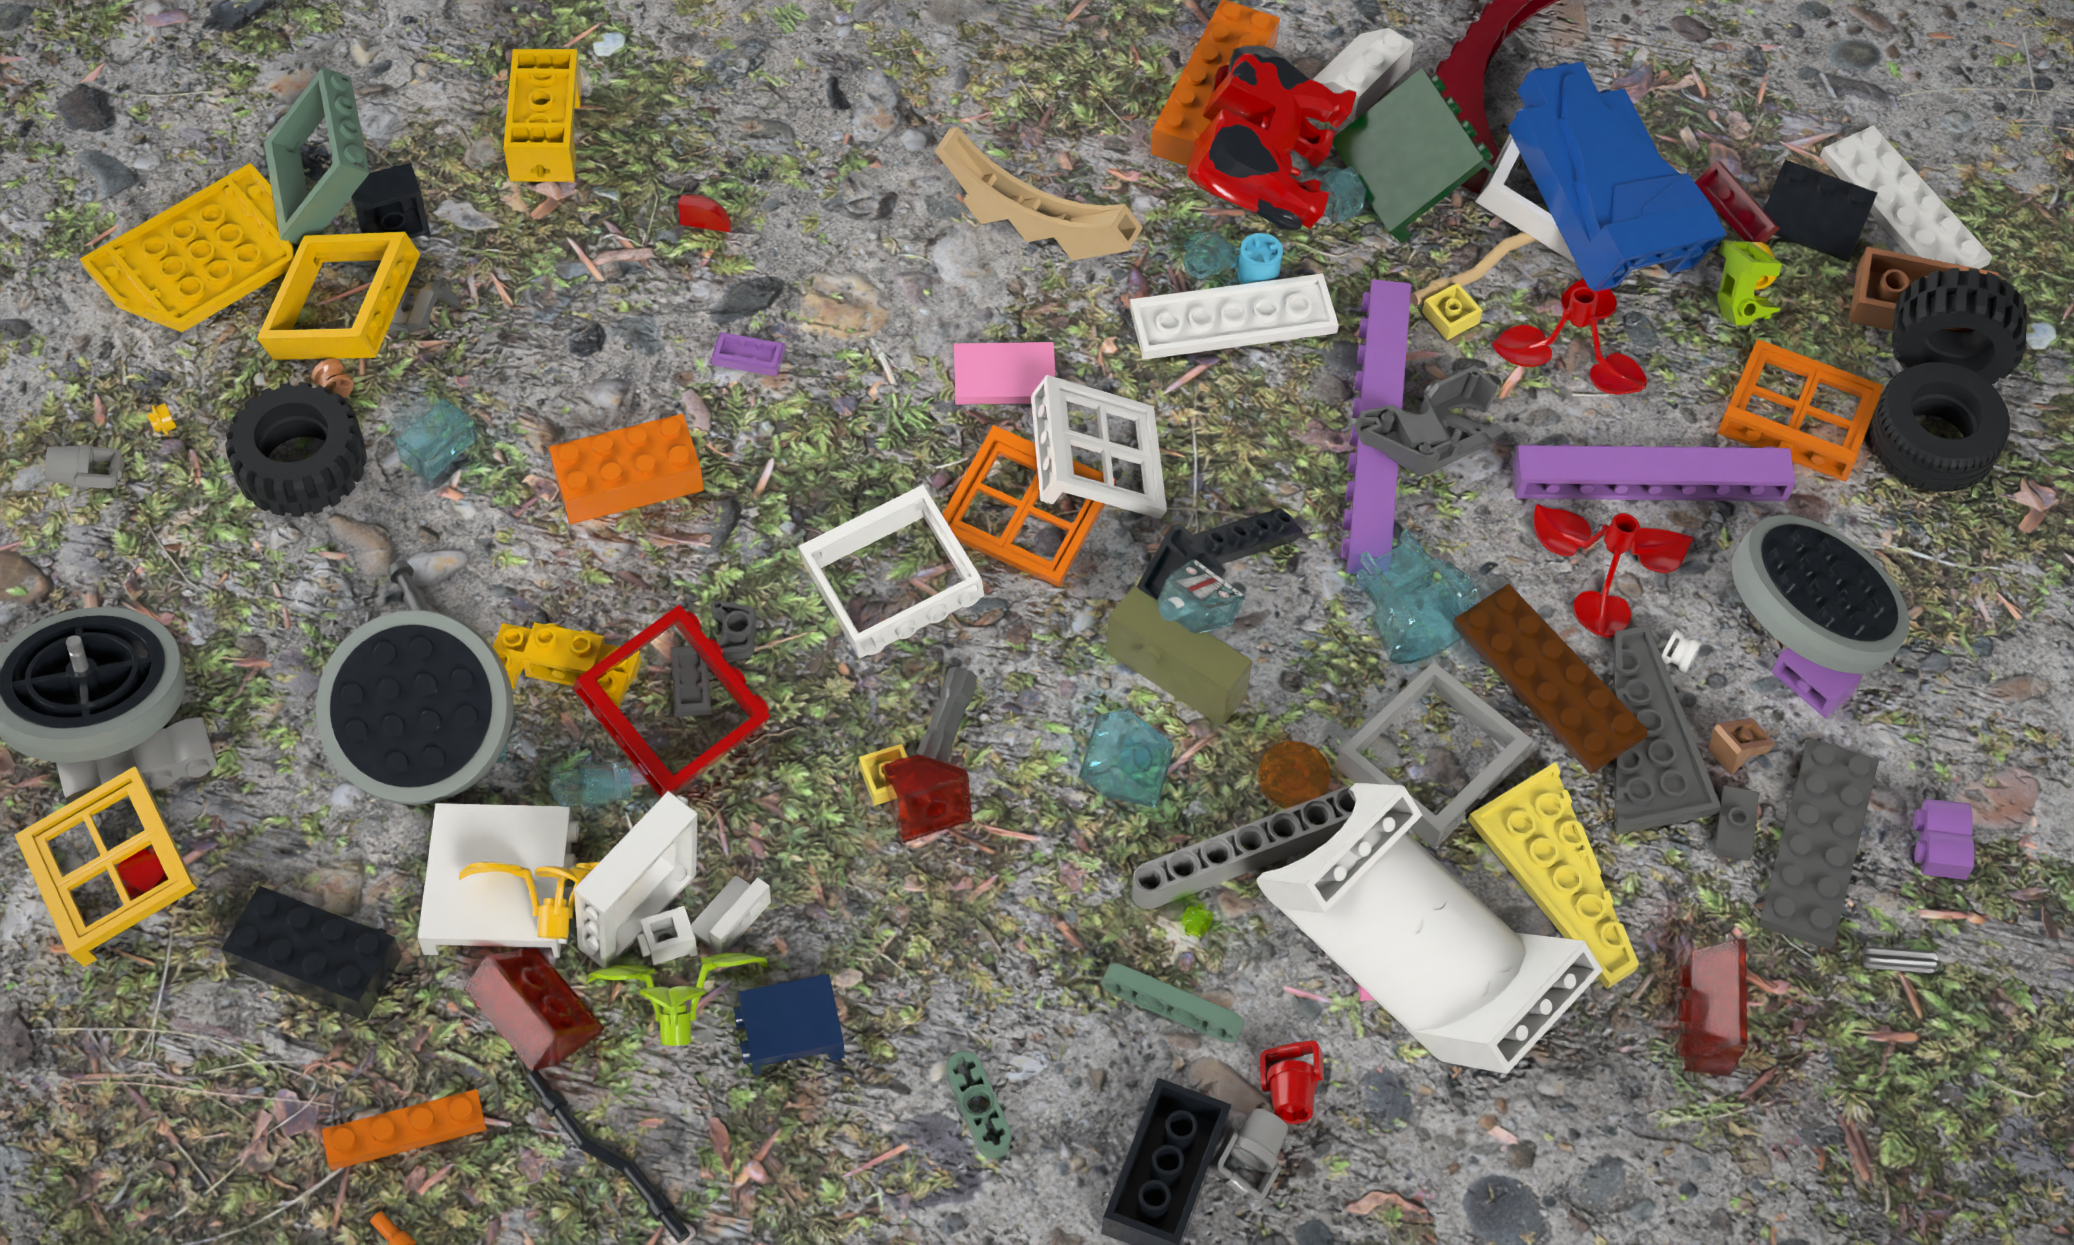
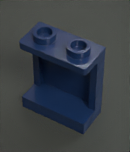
(789, 1022)

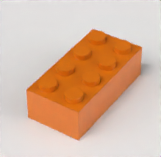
(626, 468)

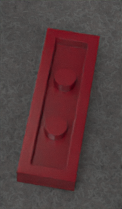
(1736, 204)

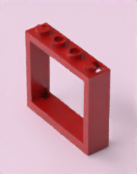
(626, 735)

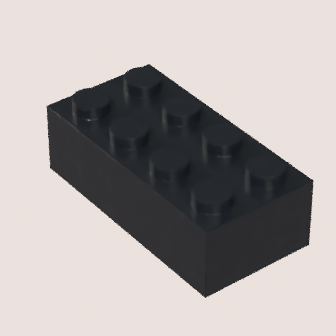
(312, 953)
(1166, 1166)

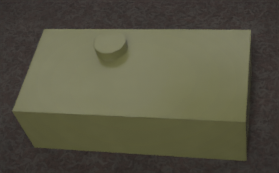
(1183, 663)

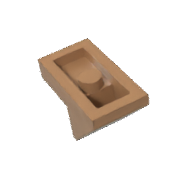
(1737, 741)

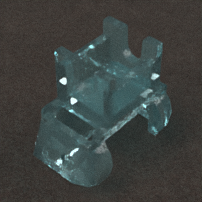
(1411, 609)

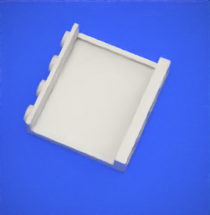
(492, 905)

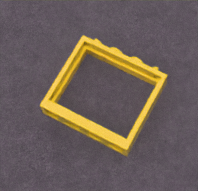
(366, 336)

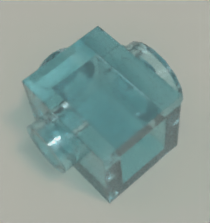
(1345, 194)

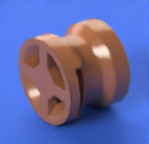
(333, 376)

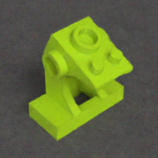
(1742, 270)

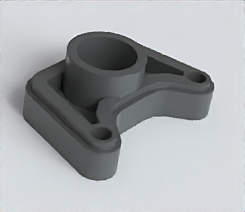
(737, 629)

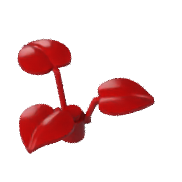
(1582, 306)
(1656, 549)

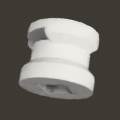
(1684, 652)

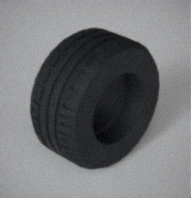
(1950, 394)

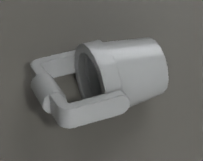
(75, 466)
(1257, 1147)

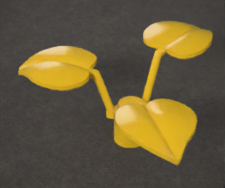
(553, 914)

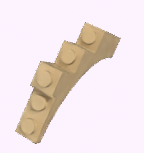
(1036, 215)

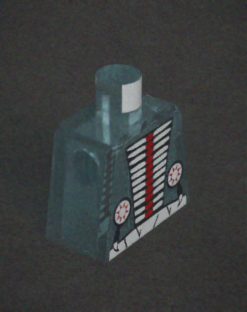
(1199, 599)

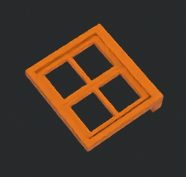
(1804, 448)
(1024, 453)

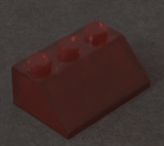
(532, 1007)
(1714, 1008)

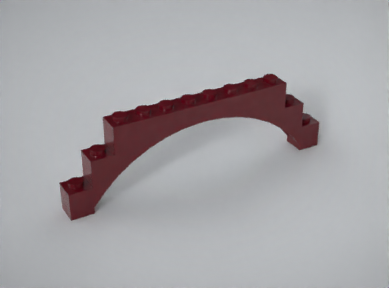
(1469, 61)

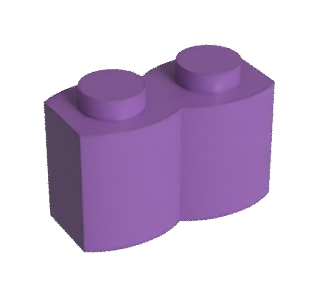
(1945, 839)

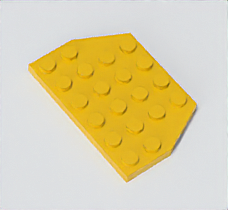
(196, 254)

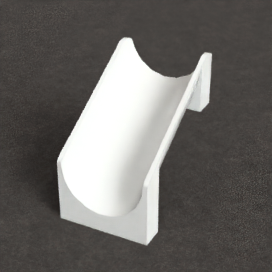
(1427, 941)

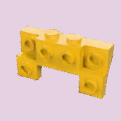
(562, 656)

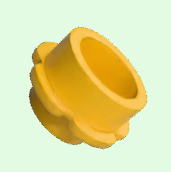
(162, 419)

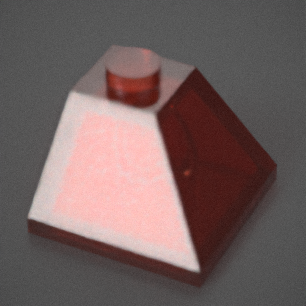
(927, 795)

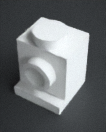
(673, 928)

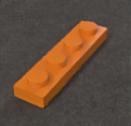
(403, 1129)

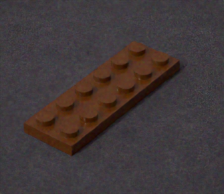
(1550, 678)

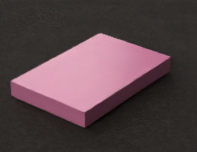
(1000, 371)

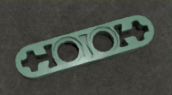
(1172, 1003)

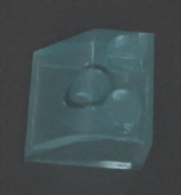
(1126, 759)

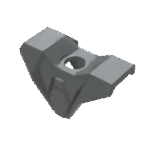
(425, 296)

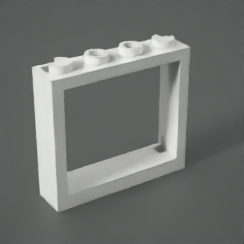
(1516, 208)
(872, 527)
(612, 924)

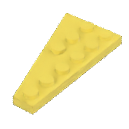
(1553, 861)

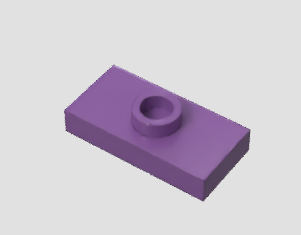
(748, 354)

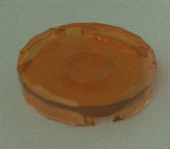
(1293, 774)

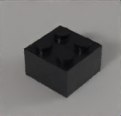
(391, 203)

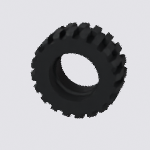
(1963, 301)
(288, 415)

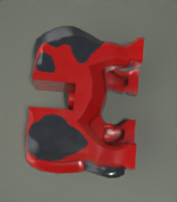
(1256, 123)

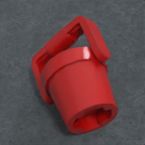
(1292, 1081)

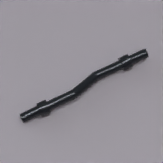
(658, 1204)

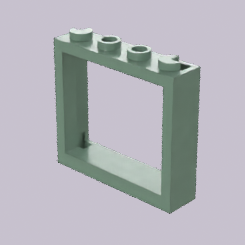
(296, 211)

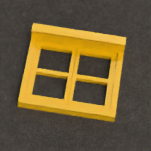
(56, 888)

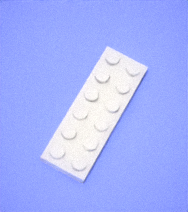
(1904, 201)
(1233, 316)

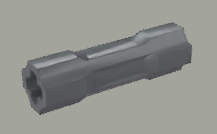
(948, 714)

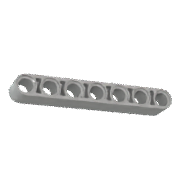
(1237, 859)

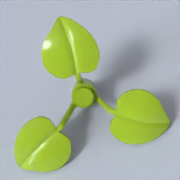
(675, 1019)

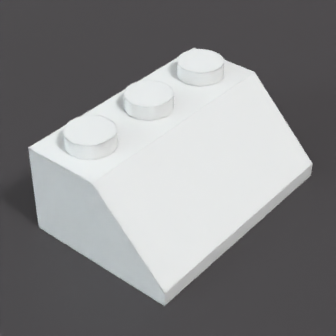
(1368, 67)

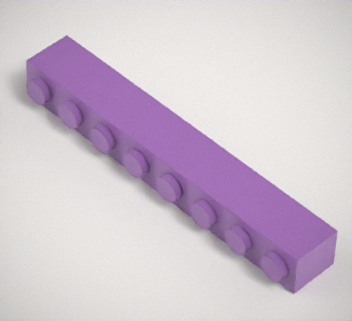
(1653, 473)

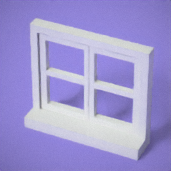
(1055, 439)

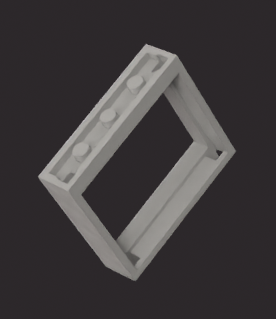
(1438, 827)

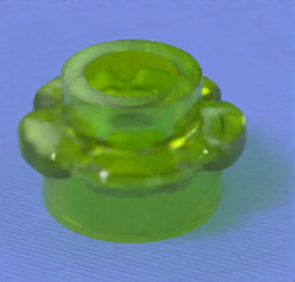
(1197, 920)

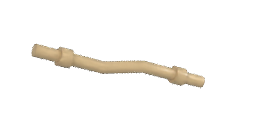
(1476, 272)

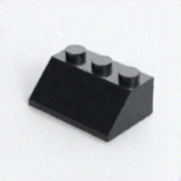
(1819, 210)

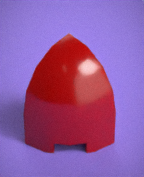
(703, 213)

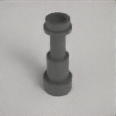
(414, 598)

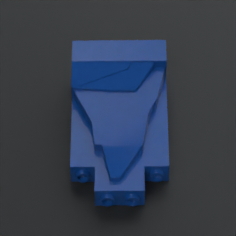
(1606, 180)

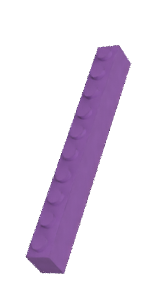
(1380, 385)

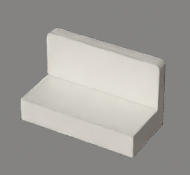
(731, 913)

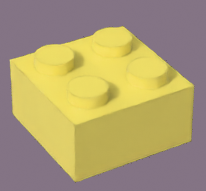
(1452, 311)
(873, 771)

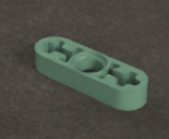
(978, 1076)

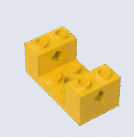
(541, 115)

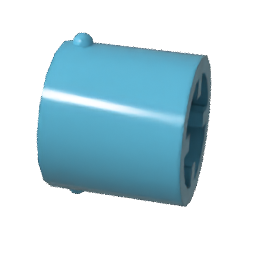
(1259, 258)

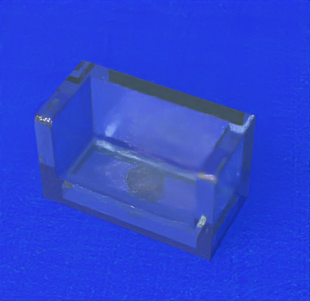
(436, 439)

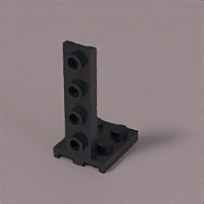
(1217, 546)

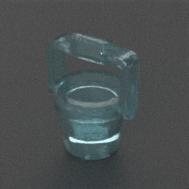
(1209, 254)
(600, 783)

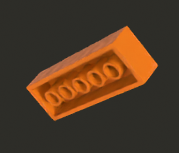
(1182, 115)

